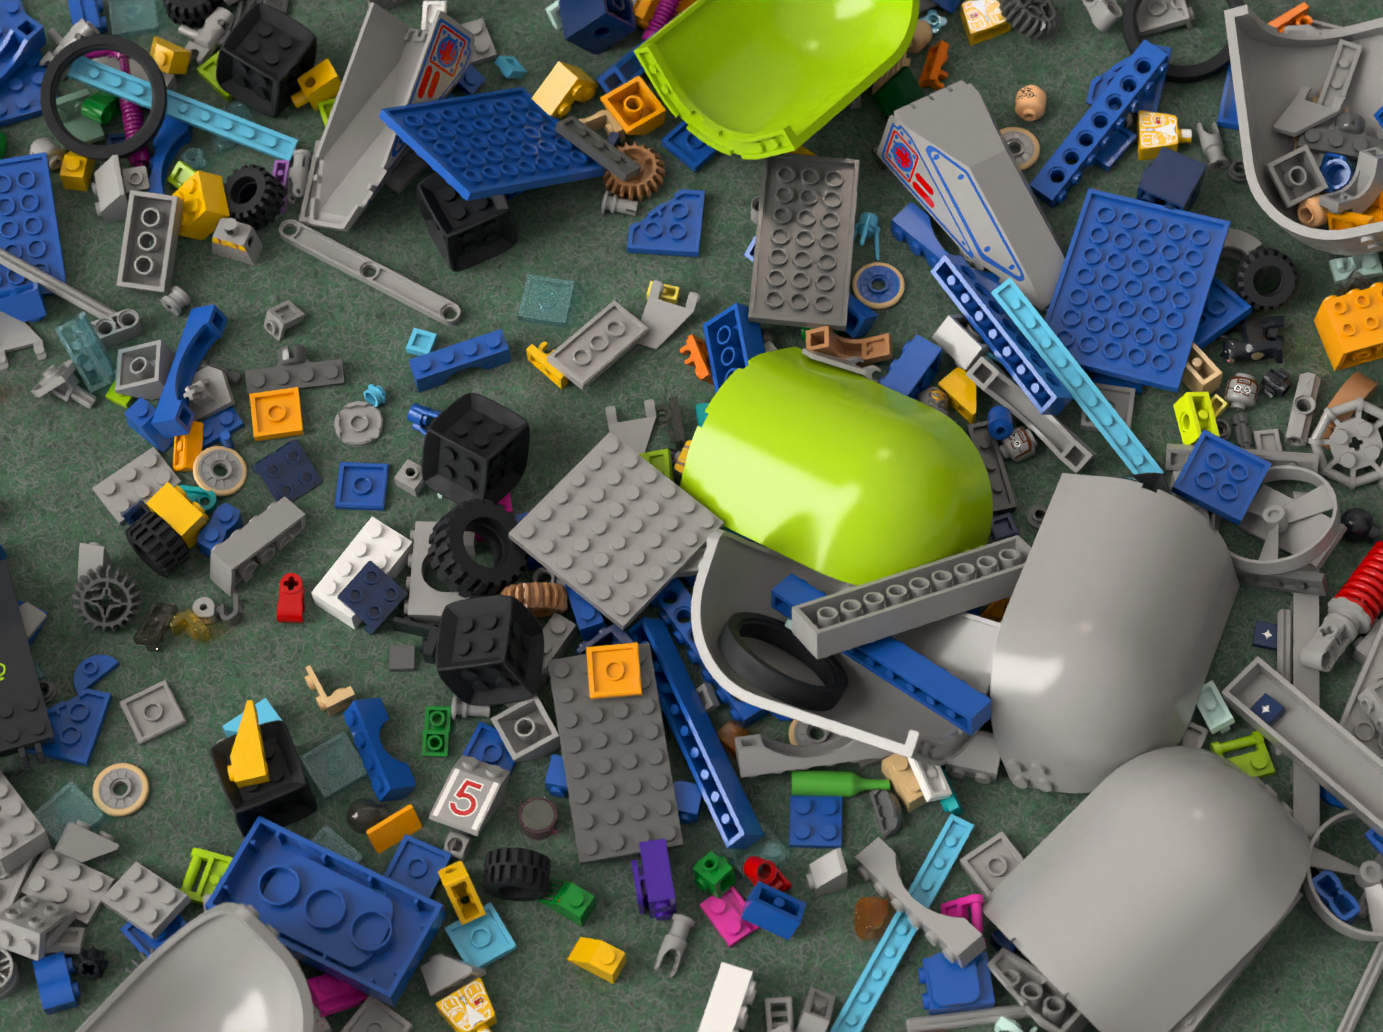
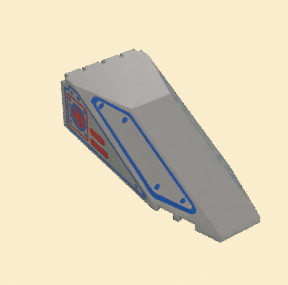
(386, 70)
(972, 186)

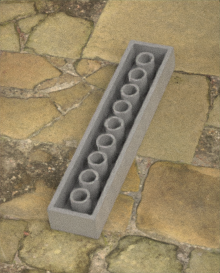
(910, 598)

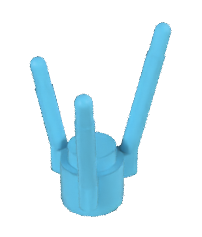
(867, 227)

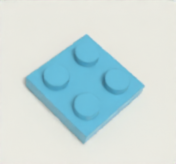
(481, 939)

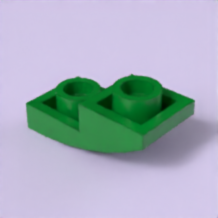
(436, 731)

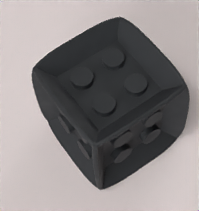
(265, 59)
(462, 228)
(475, 450)
(490, 650)
(283, 798)

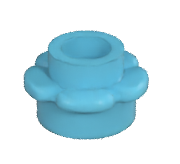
(377, 393)

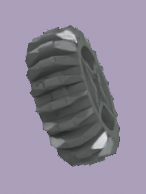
(1031, 17)
(97, 598)

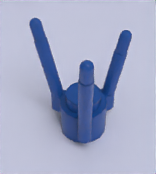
(421, 416)

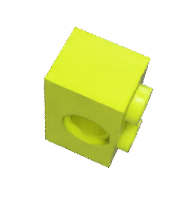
(1194, 415)

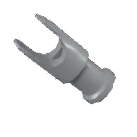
(1212, 147)
(298, 174)
(675, 941)

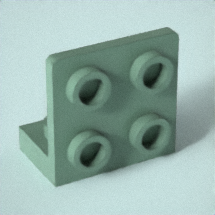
(83, 128)

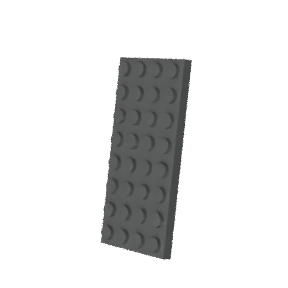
(804, 241)
(614, 763)

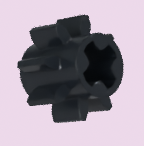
(1276, 383)
(91, 963)

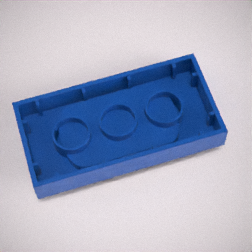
(329, 912)

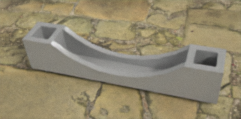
(1048, 428)
(762, 755)
(954, 935)

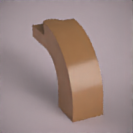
(870, 349)
(1356, 386)

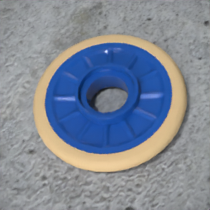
(881, 272)

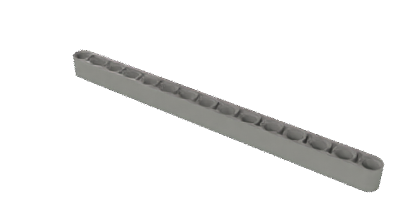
(1305, 791)

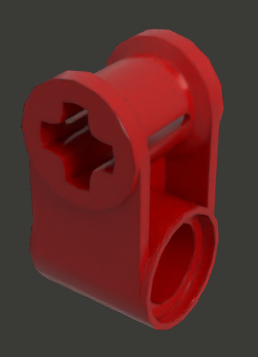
(291, 602)
(769, 874)

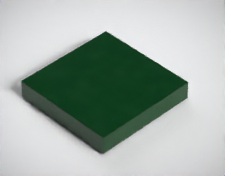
(898, 92)

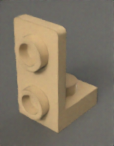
(604, 119)
(339, 699)

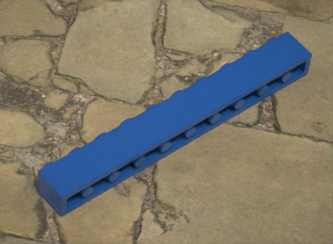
(901, 666)
(698, 738)

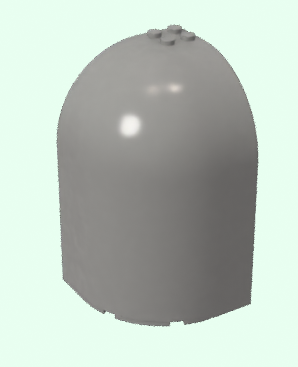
(1266, 80)
(740, 577)
(1107, 633)
(1154, 887)
(212, 977)

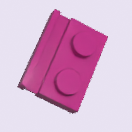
(726, 916)
(333, 995)

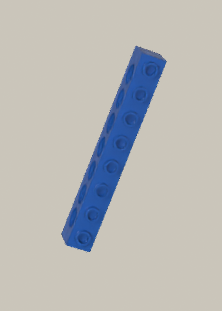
(1145, 56)
(1001, 335)
(683, 634)

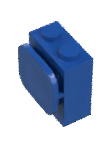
(956, 988)

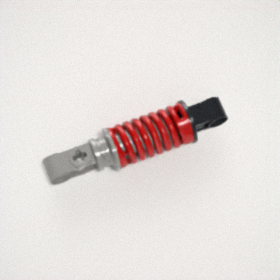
(1349, 612)

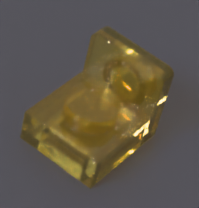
(194, 627)

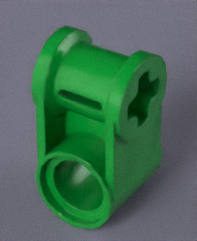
(101, 107)

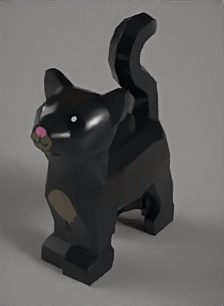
(1258, 343)

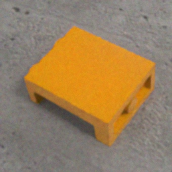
(1350, 220)

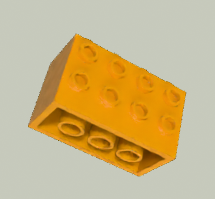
(1352, 326)

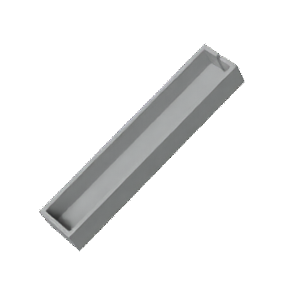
(1312, 741)

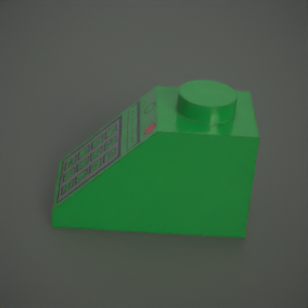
(569, 901)

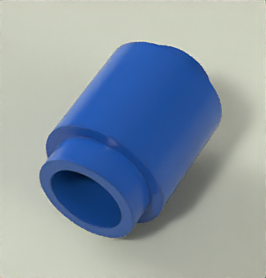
(1000, 422)

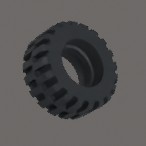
(458, 567)

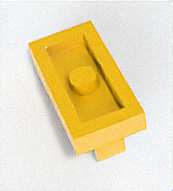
(539, 360)

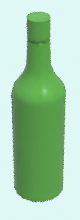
(833, 783)

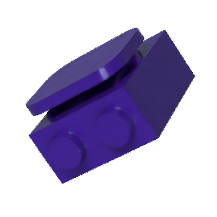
(654, 880)

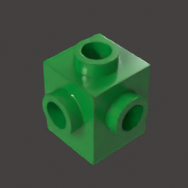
(714, 875)

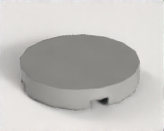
(358, 431)

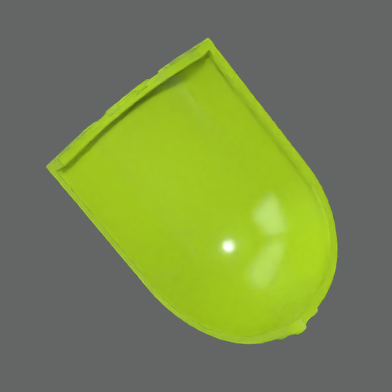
(772, 71)
(837, 470)

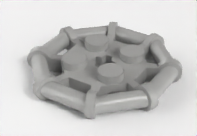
(1342, 437)

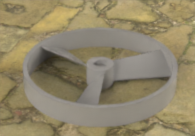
(1277, 520)
(1366, 876)

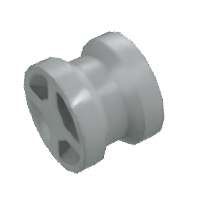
(175, 300)

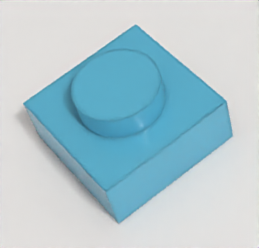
(510, 67)
(421, 342)

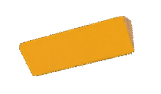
(187, 448)
(394, 828)

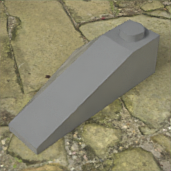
(1036, 993)

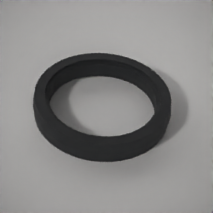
(61, 63)
(1176, 73)
(768, 678)

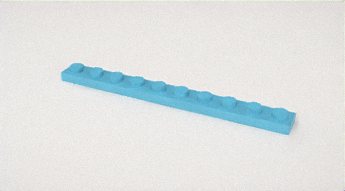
(184, 109)
(1074, 379)
(900, 931)

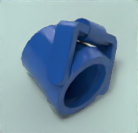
(1335, 172)

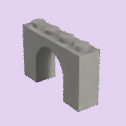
(424, 602)

